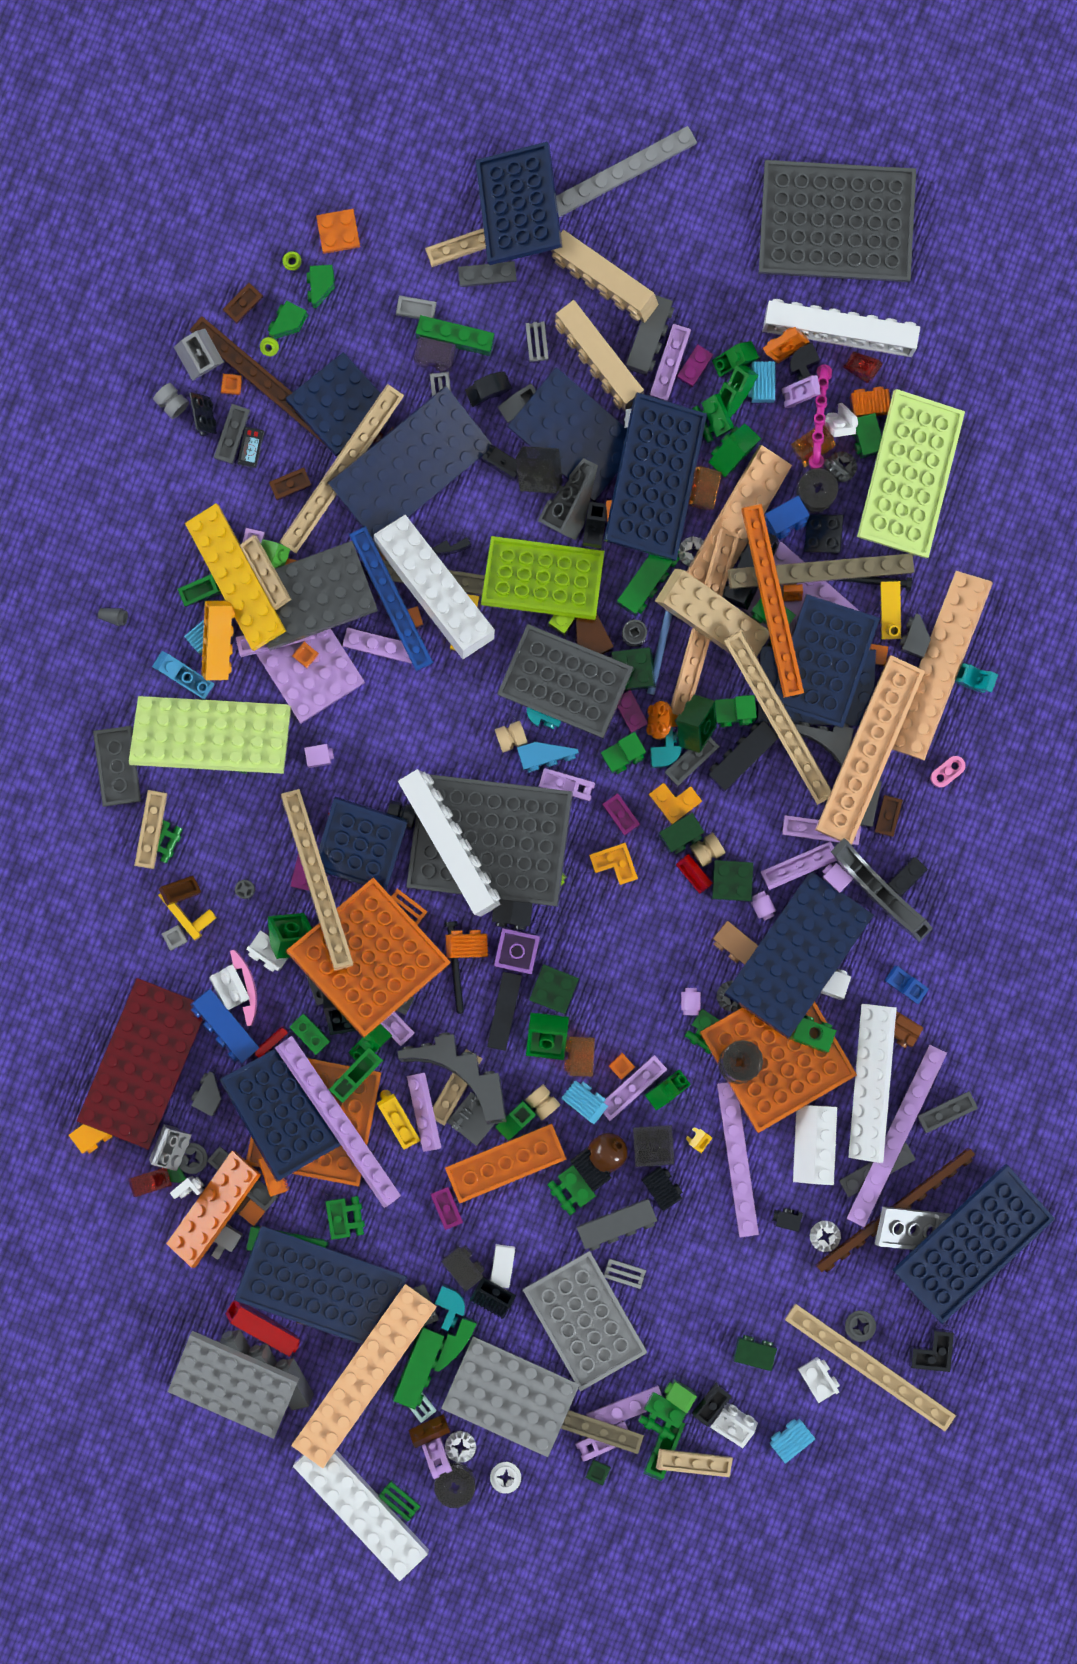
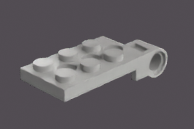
(906, 1218)

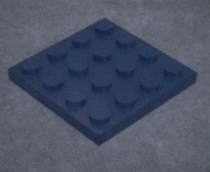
(334, 402)
(361, 842)

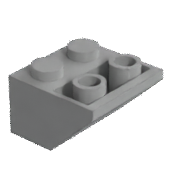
(198, 354)
(170, 1148)

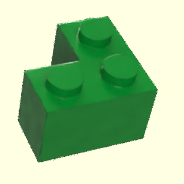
(734, 449)
(736, 710)
(623, 753)

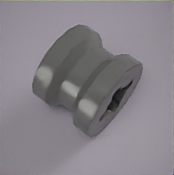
(242, 888)

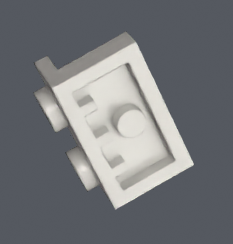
(842, 423)
(261, 949)
(229, 987)
(187, 1186)
(818, 1379)
(734, 1425)

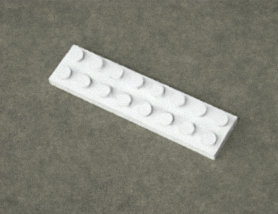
(872, 1083)

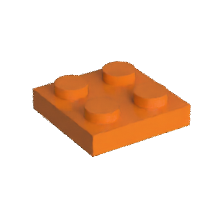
(338, 231)
(786, 344)

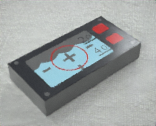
(250, 447)

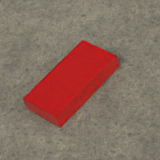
(694, 874)
(271, 1041)

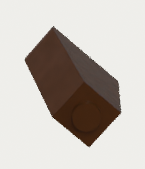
(593, 635)

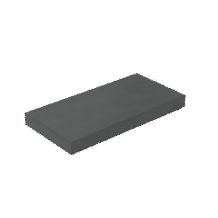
(117, 778)

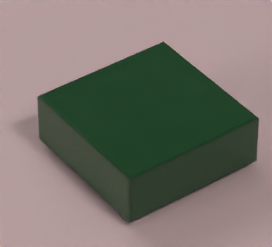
(598, 1472)

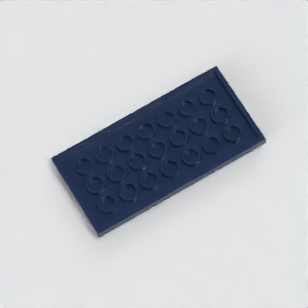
(411, 463)
(655, 477)
(799, 955)
(973, 1244)
(316, 1285)

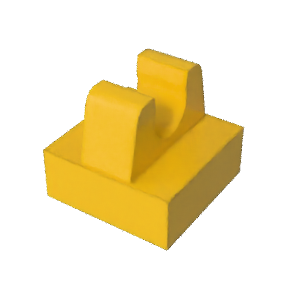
(700, 1140)

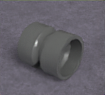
(634, 633)

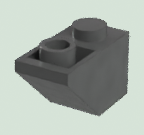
(515, 403)
(917, 638)
(209, 1095)

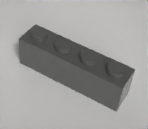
(648, 338)
(617, 1223)

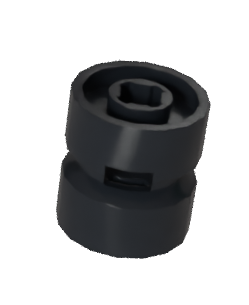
(406, 812)

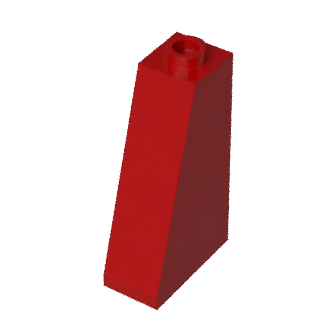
(262, 1327)

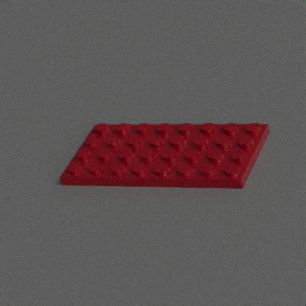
(141, 1065)

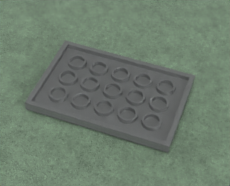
(324, 593)
(565, 681)

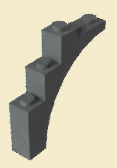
(838, 745)
(880, 891)
(445, 1054)
(302, 1394)

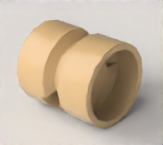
(511, 736)
(707, 849)
(542, 1102)

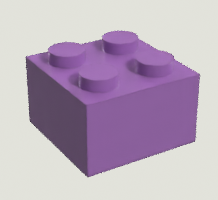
(517, 951)

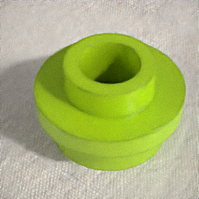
(292, 255)
(274, 344)

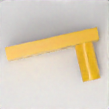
(890, 610)
(195, 927)
(397, 1119)

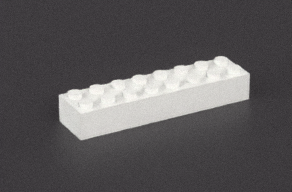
(842, 328)
(434, 586)
(449, 842)
(364, 1513)

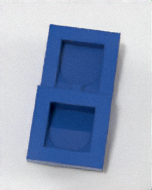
(906, 984)

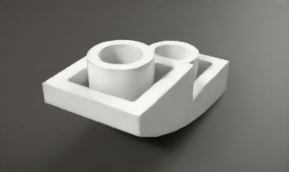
(502, 1265)

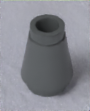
(115, 616)

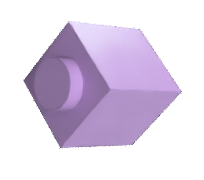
(318, 755)
(836, 877)

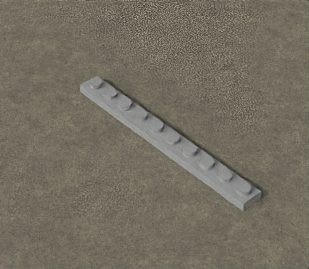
(625, 170)

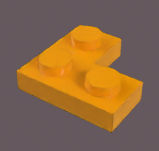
(672, 806)
(617, 858)

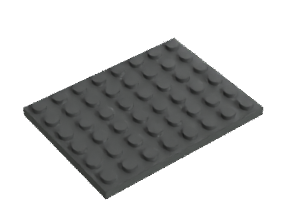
(837, 221)
(511, 830)

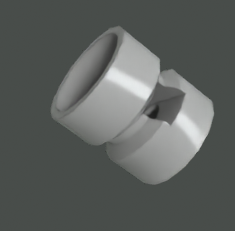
(169, 398)

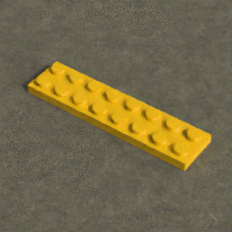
(235, 577)

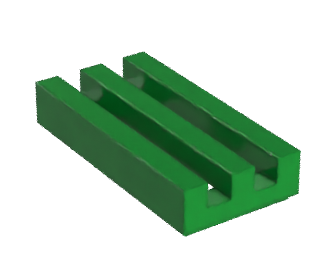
(411, 1511)

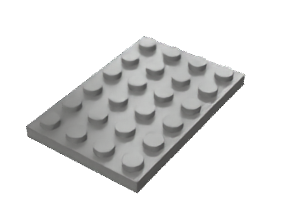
(584, 1320)
(233, 1384)
(510, 1396)

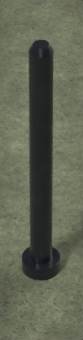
(876, 581)
(456, 973)

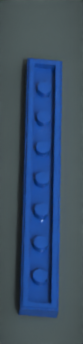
(391, 598)

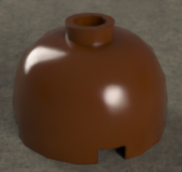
(608, 1152)

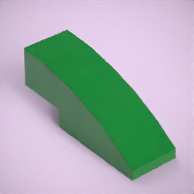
(738, 387)
(199, 591)
(355, 1075)
(455, 1342)
(661, 1443)

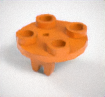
(660, 720)

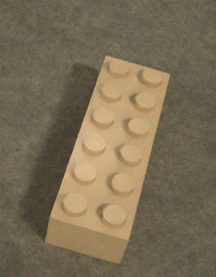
(605, 277)
(598, 355)
(709, 612)

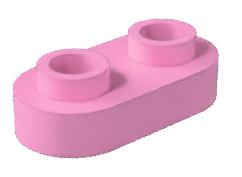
(947, 771)

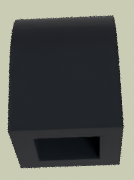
(802, 359)
(488, 387)
(595, 525)

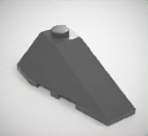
(570, 506)

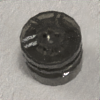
(825, 497)
(751, 1059)
(462, 1476)

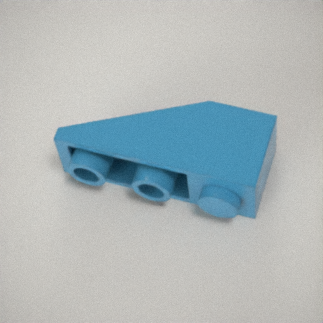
(183, 675)
(539, 754)

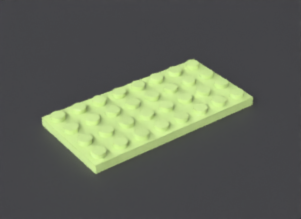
(911, 474)
(210, 734)

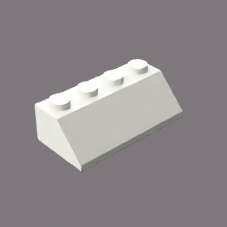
(815, 1145)

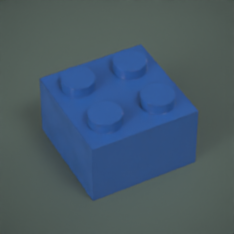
(787, 517)

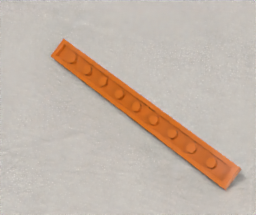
(772, 600)

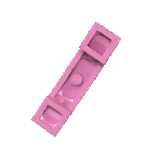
(239, 963)

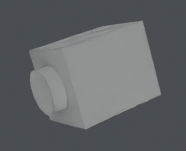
(227, 1240)

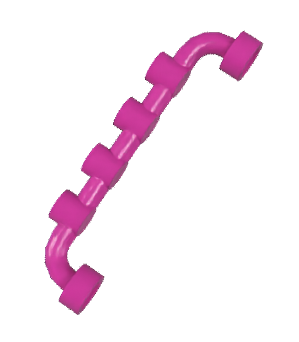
(824, 374)

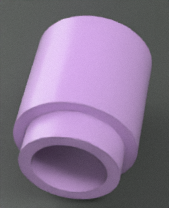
(763, 905)
(690, 1001)

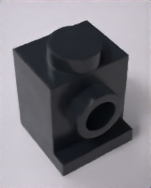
(787, 1219)

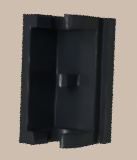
(501, 462)

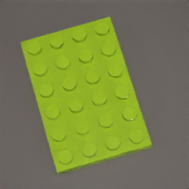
(542, 578)

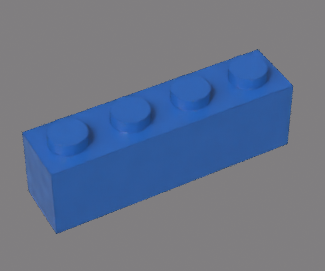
(224, 1026)

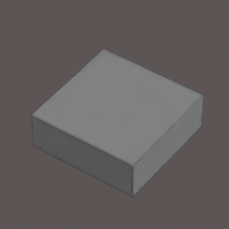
(174, 937)

